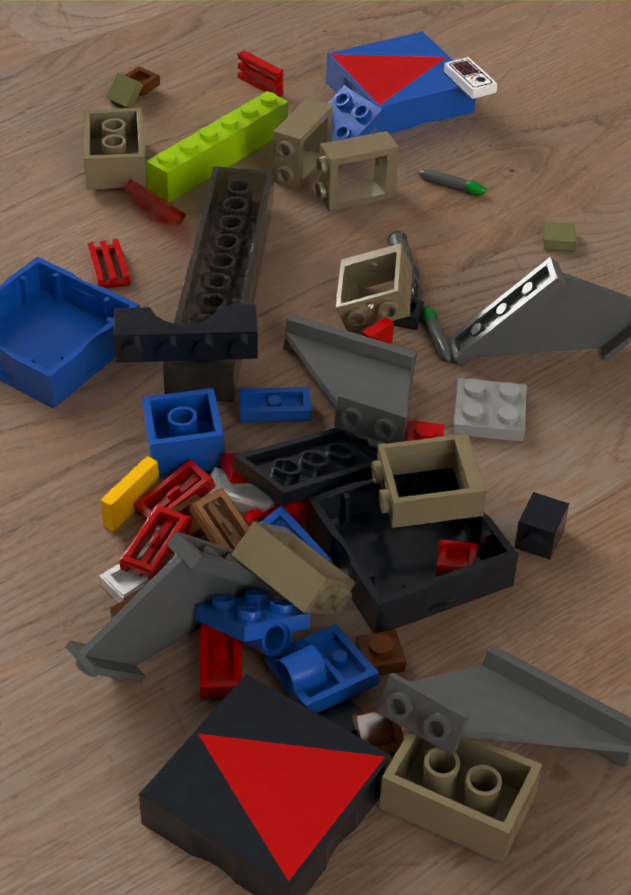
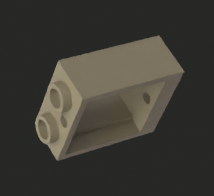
(299, 142)
(334, 153)
(358, 274)
(428, 455)
(294, 569)

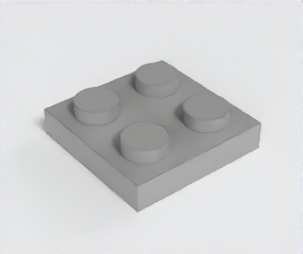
(490, 409)

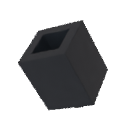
(541, 525)

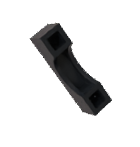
(223, 336)

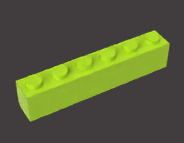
(217, 145)

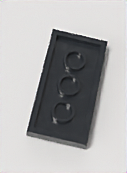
(307, 465)

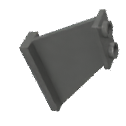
(547, 315)
(359, 375)
(164, 608)
(505, 703)

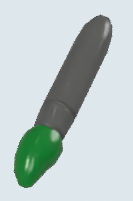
(471, 186)
(430, 319)

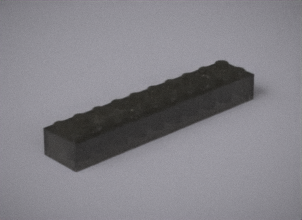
(222, 269)

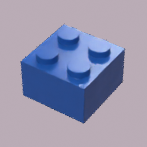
(184, 428)

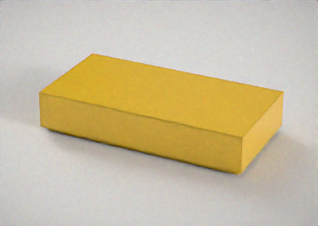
(119, 501)

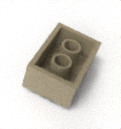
(114, 148)
(465, 797)

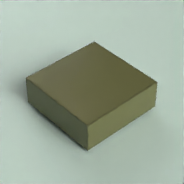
(124, 90)
(559, 236)

